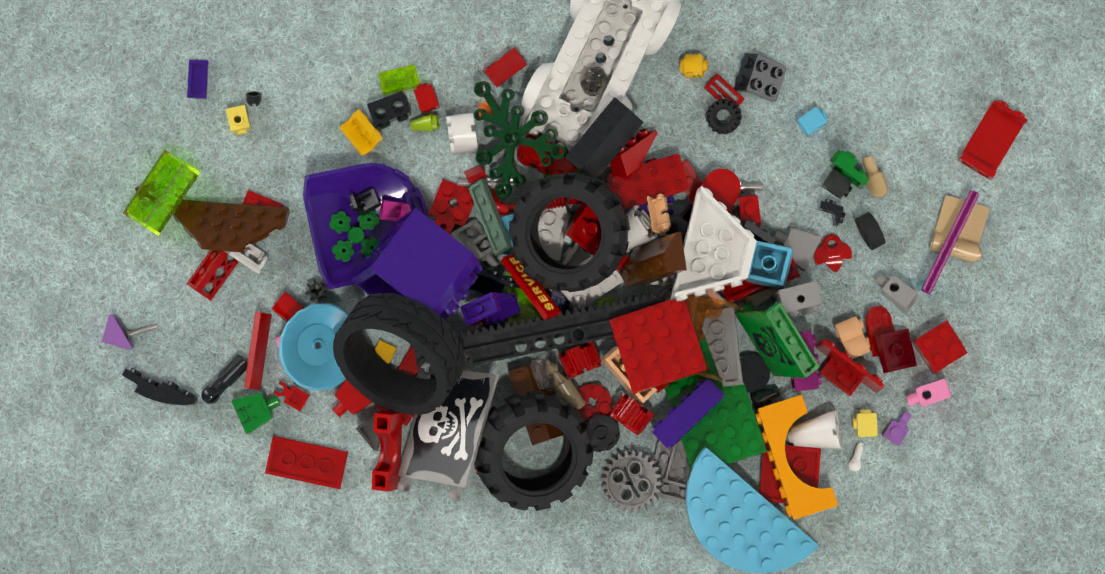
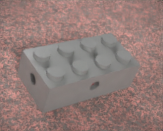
(798, 299)

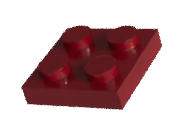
(895, 350)

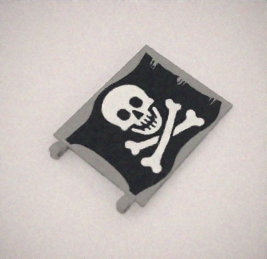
(447, 439)

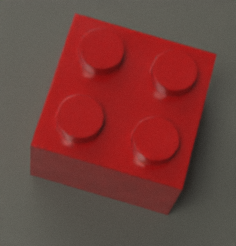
(939, 347)

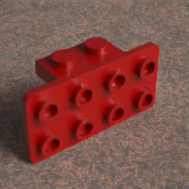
(650, 179)
(844, 372)

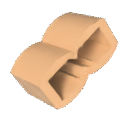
(852, 337)

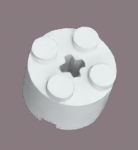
(462, 133)

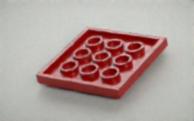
(658, 345)

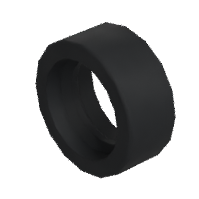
(870, 231)

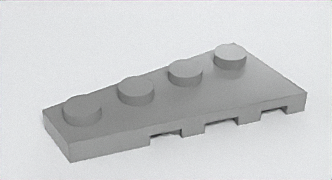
(724, 346)

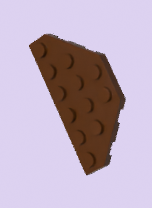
(229, 225)

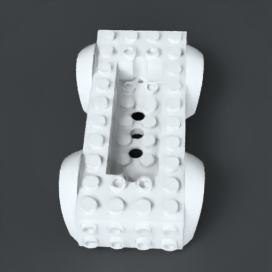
(555, 87)

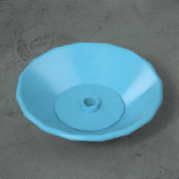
(303, 362)

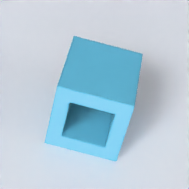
(812, 121)

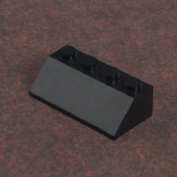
(604, 139)

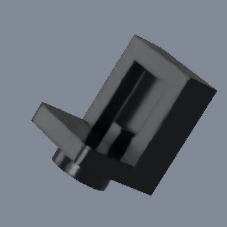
(365, 201)
(830, 207)

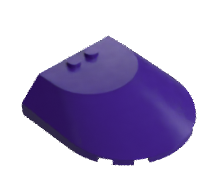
(329, 193)

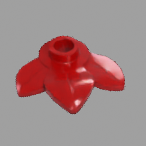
(832, 255)

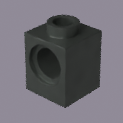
(837, 184)

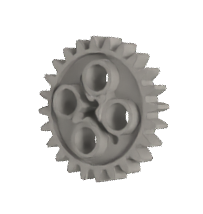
(646, 473)

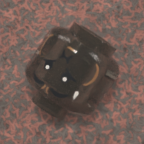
(594, 81)

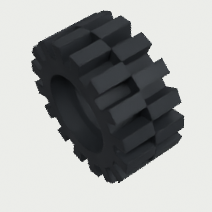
(712, 116)

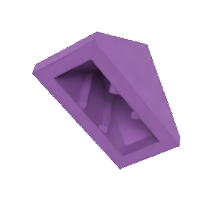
(115, 334)

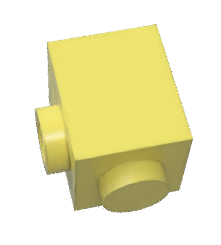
(238, 120)
(865, 424)

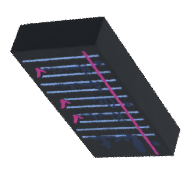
(559, 299)

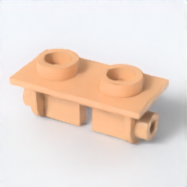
(659, 222)

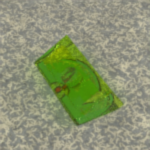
(398, 79)

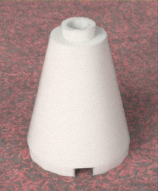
(640, 228)
(818, 432)

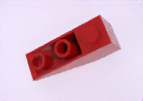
(633, 153)

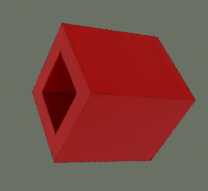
(426, 98)

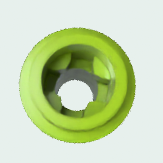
(426, 123)

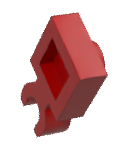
(295, 397)

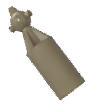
(565, 387)

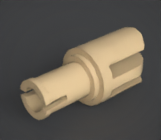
(877, 183)

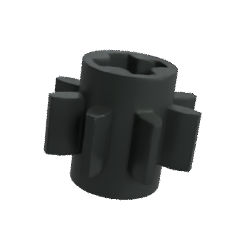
(321, 293)

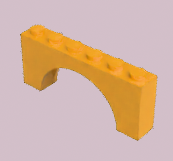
(800, 497)

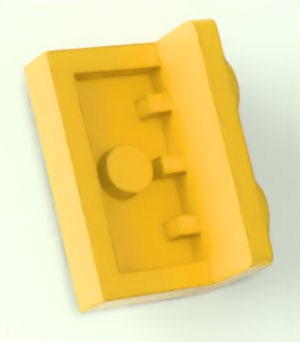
(361, 133)

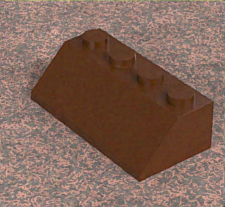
(654, 261)
(522, 382)

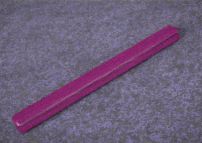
(950, 242)

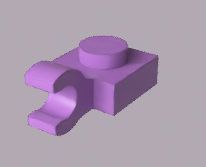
(896, 430)

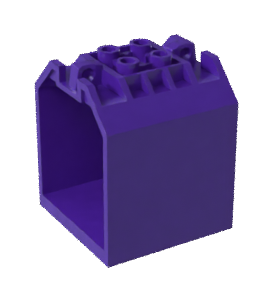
(421, 264)

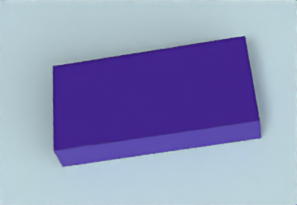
(197, 79)

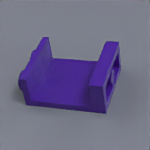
(492, 307)

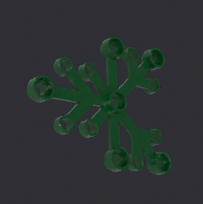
(500, 117)

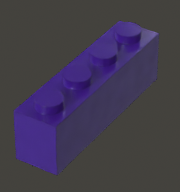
(688, 414)

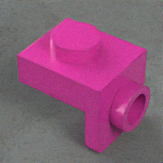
(393, 210)

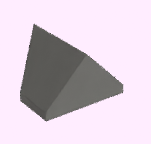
(366, 431)

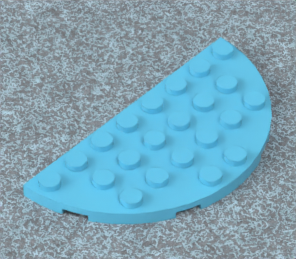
(739, 522)

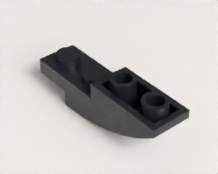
(166, 393)

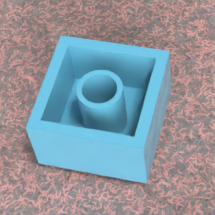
(770, 265)

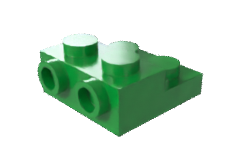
(844, 163)

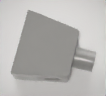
(802, 243)
(903, 298)

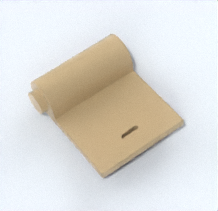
(968, 242)

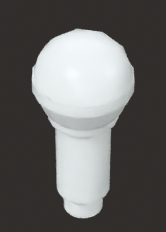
(855, 463)

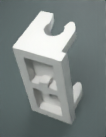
(250, 257)

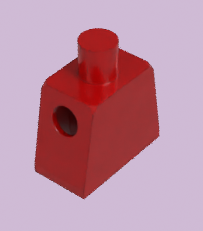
(749, 208)
(350, 400)

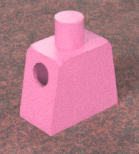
(938, 389)

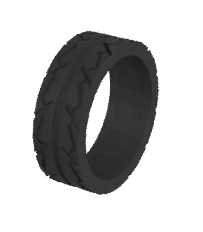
(417, 326)

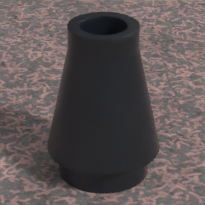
(763, 397)

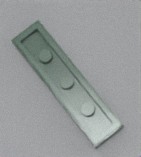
(490, 217)

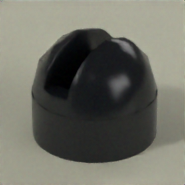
(253, 98)

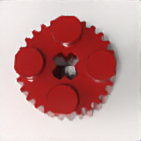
(579, 359)
(631, 414)

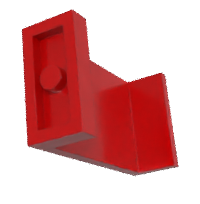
(992, 139)

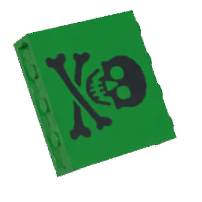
(777, 341)

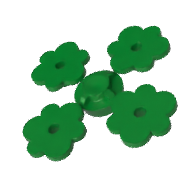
(355, 234)

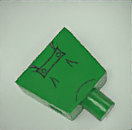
(255, 411)

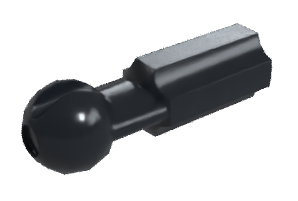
(225, 379)

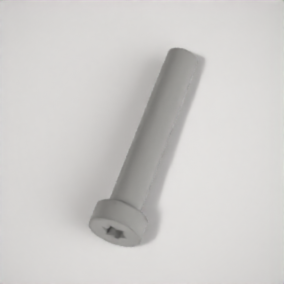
(141, 330)

